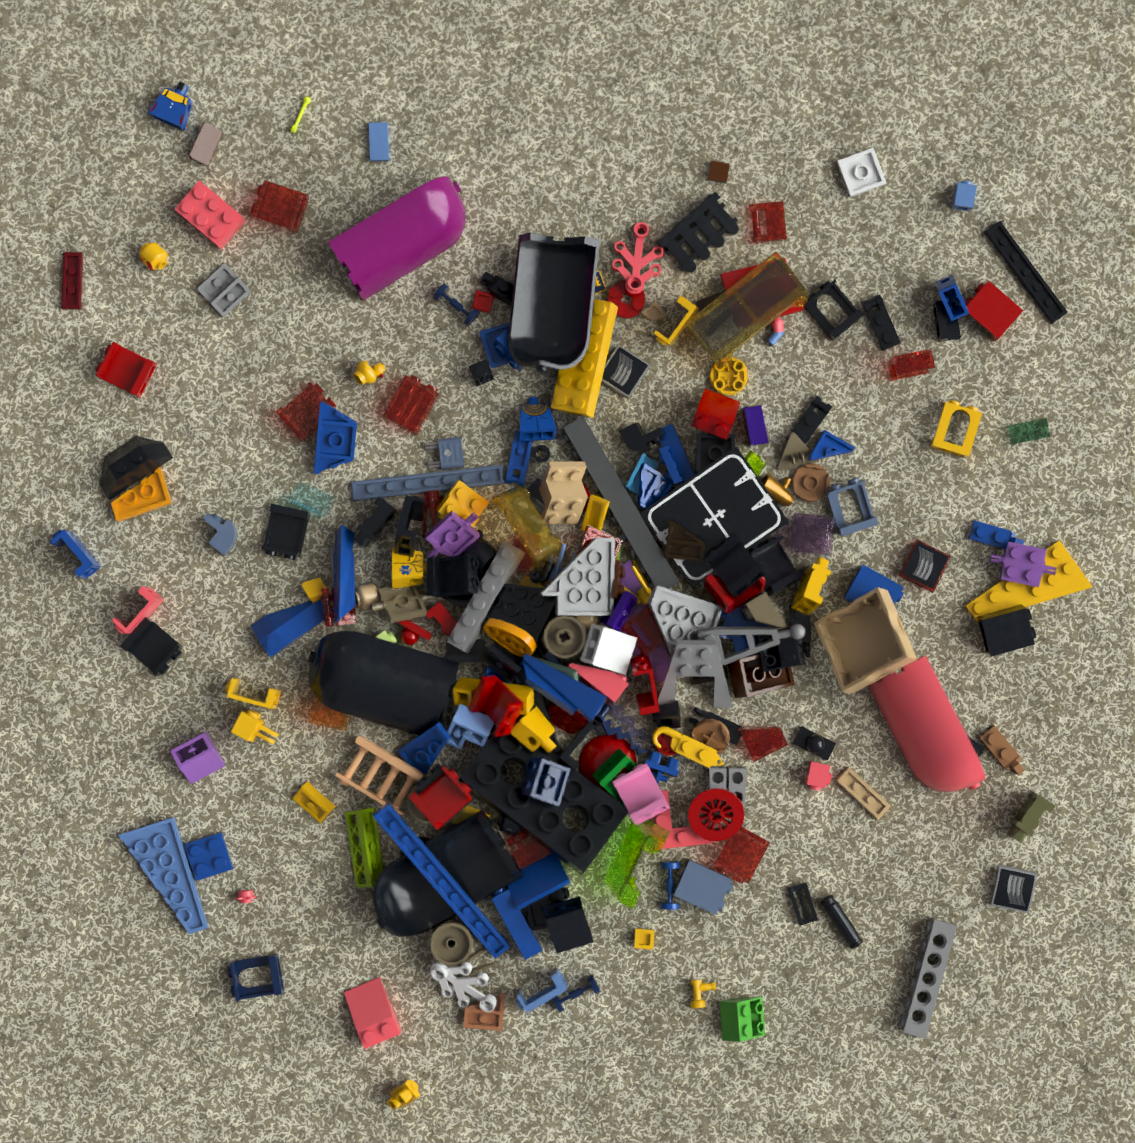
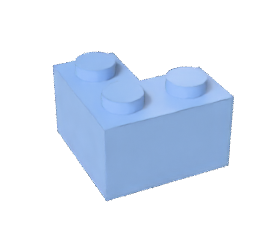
(469, 726)

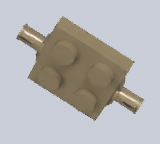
(401, 603)

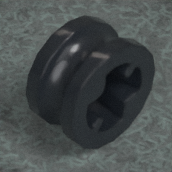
(544, 448)

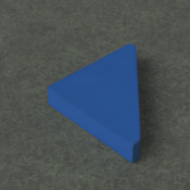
(829, 446)

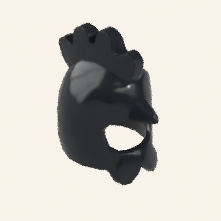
(485, 553)

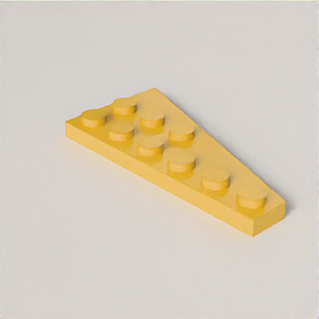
(1007, 594)

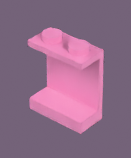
(640, 794)

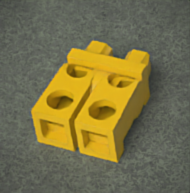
(807, 595)

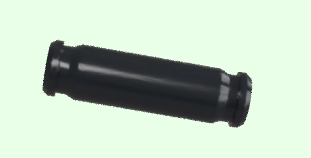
(841, 922)

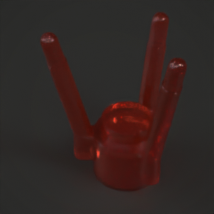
(431, 501)

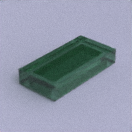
(1029, 431)

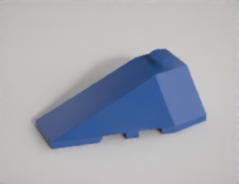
(286, 626)

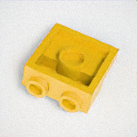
(462, 501)

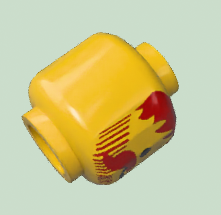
(153, 256)

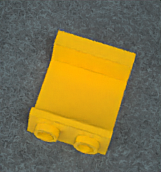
(692, 310)
(271, 700)

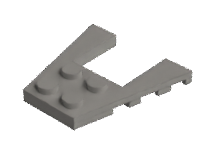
(696, 659)

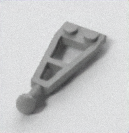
(796, 631)

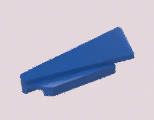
(343, 572)
(561, 689)

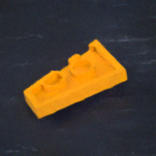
(143, 498)

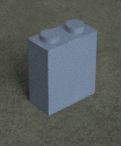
(703, 887)

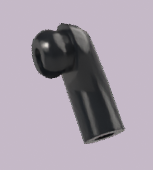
(542, 575)

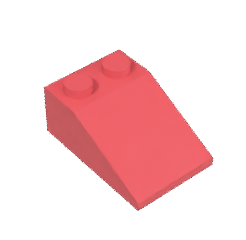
(602, 681)
(372, 1013)

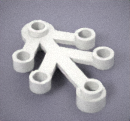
(442, 973)

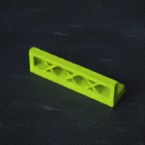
(368, 846)

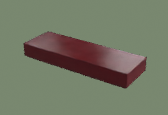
(72, 281)

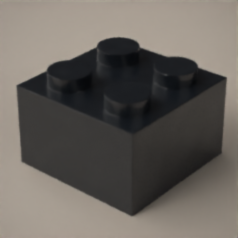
(710, 448)

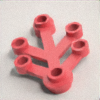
(637, 261)

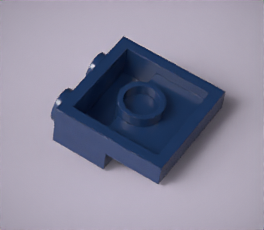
(545, 780)

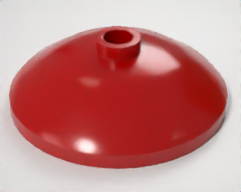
(598, 751)

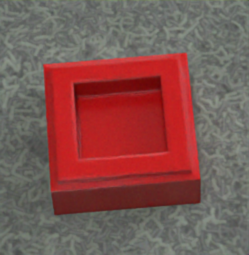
(483, 301)

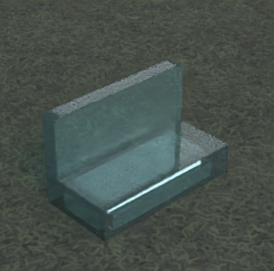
(312, 499)

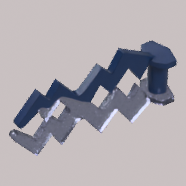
(632, 732)

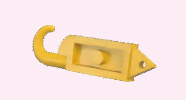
(688, 747)

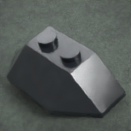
(131, 464)

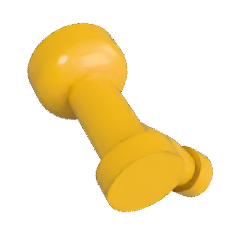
(698, 986)

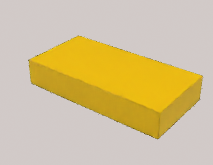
(595, 512)

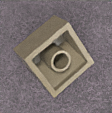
(763, 611)

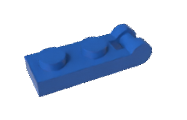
(519, 460)

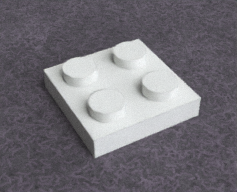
(861, 172)

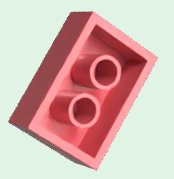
(210, 215)

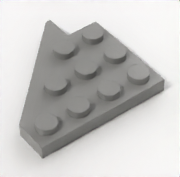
(586, 582)
(681, 615)

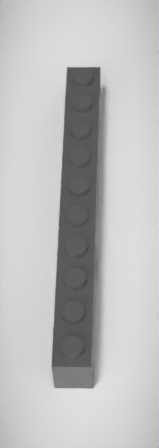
(621, 506)

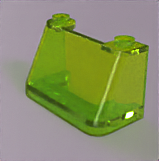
(637, 839)

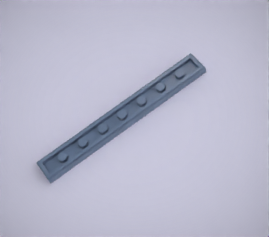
(426, 482)

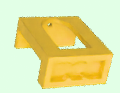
(947, 411)

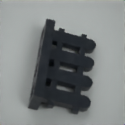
(715, 237)

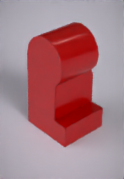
(443, 617)

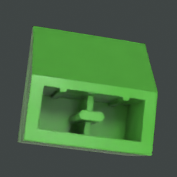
(742, 1018)

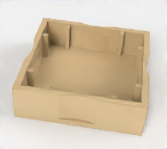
(865, 640)

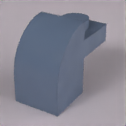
(225, 537)

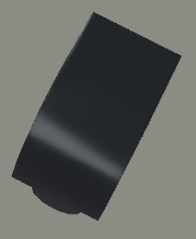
(637, 440)

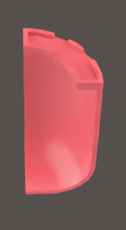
(927, 728)

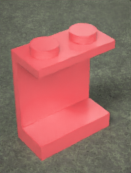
(154, 601)

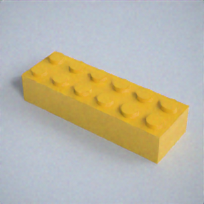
(580, 385)

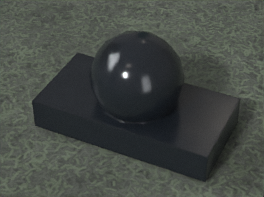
(814, 743)

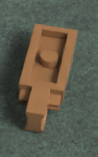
(1002, 750)

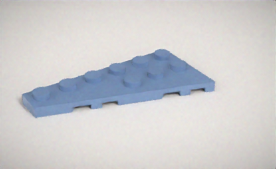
(166, 864)

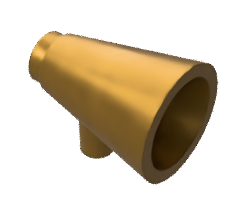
(778, 491)

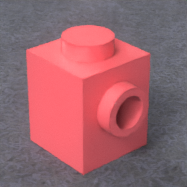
(818, 775)

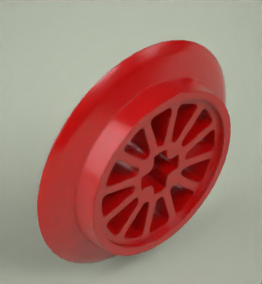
(723, 832)

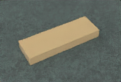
(863, 793)

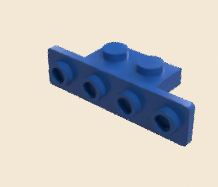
(675, 457)

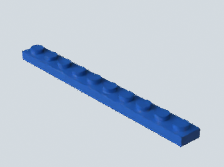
(441, 880)

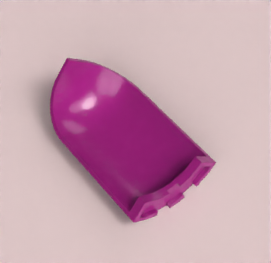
(402, 236)

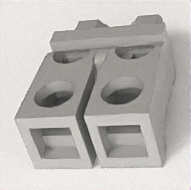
(736, 782)

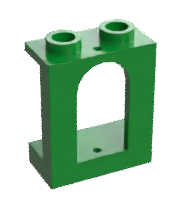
(610, 769)

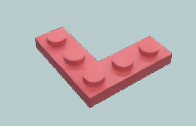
(680, 835)

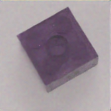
(812, 534)

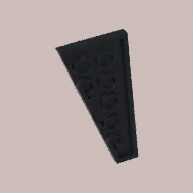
(517, 606)

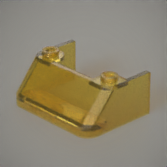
(528, 525)

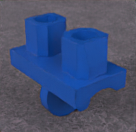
(670, 768)

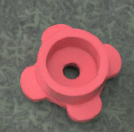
(245, 896)

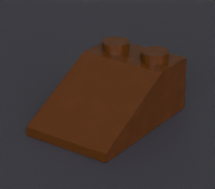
(750, 679)

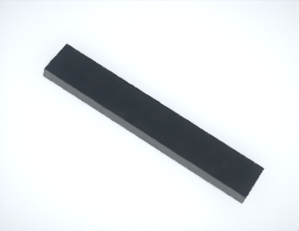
(1025, 272)

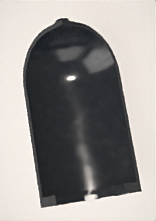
(552, 301)
(381, 681)
(470, 854)

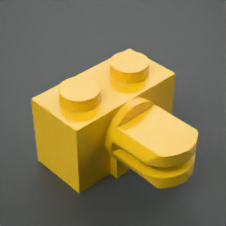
(249, 727)

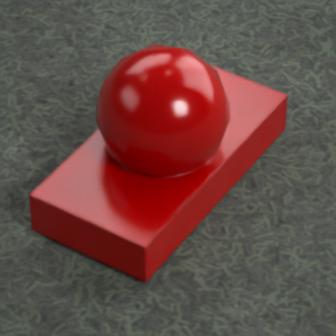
(411, 633)

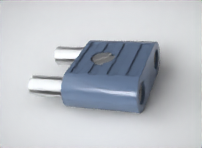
(450, 453)

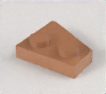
(478, 1019)

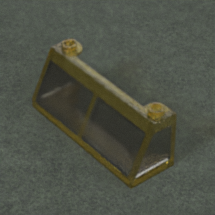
(746, 309)

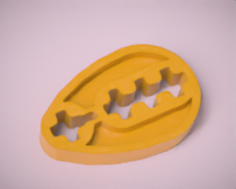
(510, 637)

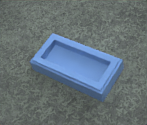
(379, 141)

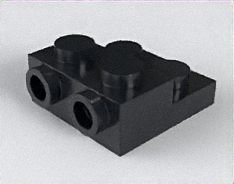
(535, 909)

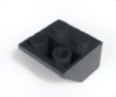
(781, 656)

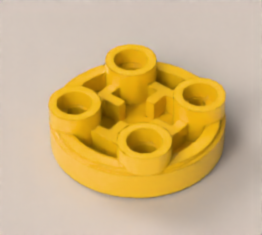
(729, 378)

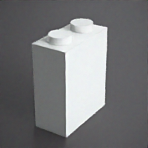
(608, 649)

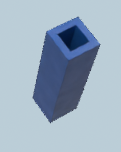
(516, 923)

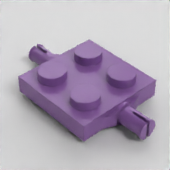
(452, 535)
(1023, 564)

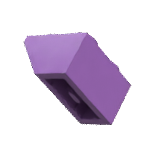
(198, 757)

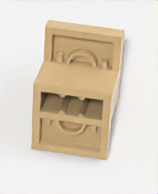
(563, 492)

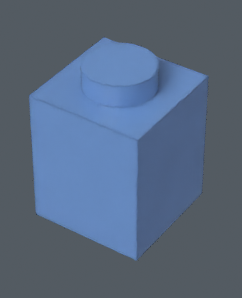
(964, 196)

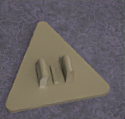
(794, 454)

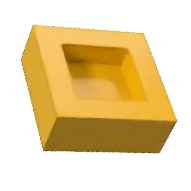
(644, 938)

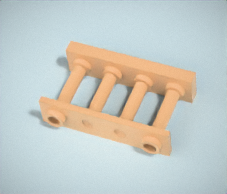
(381, 756)

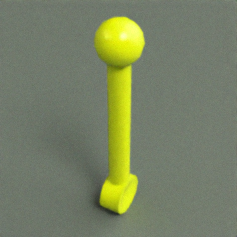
(306, 100)

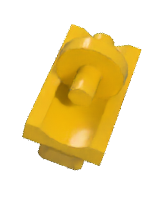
(403, 1094)

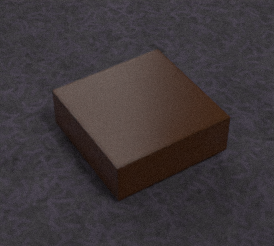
(718, 171)

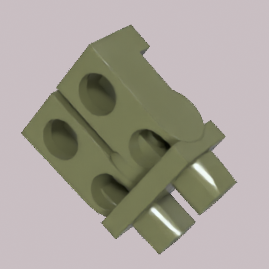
(1029, 816)

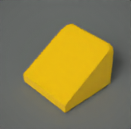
(313, 588)

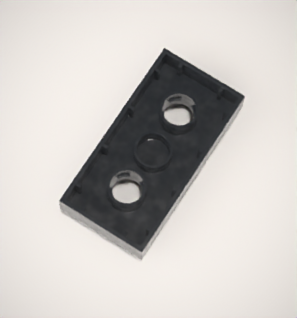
(541, 819)

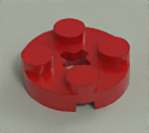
(635, 304)

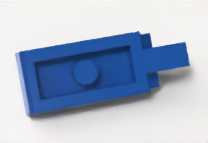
(992, 535)

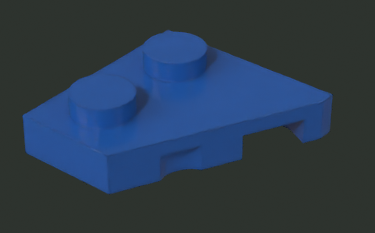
(652, 486)

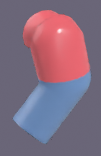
(778, 331)

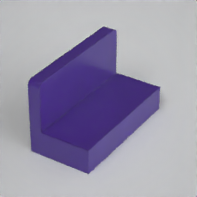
(755, 425)
(621, 611)

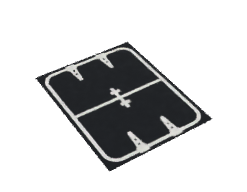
(716, 505)

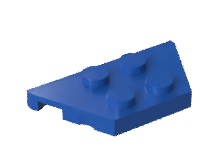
(334, 438)

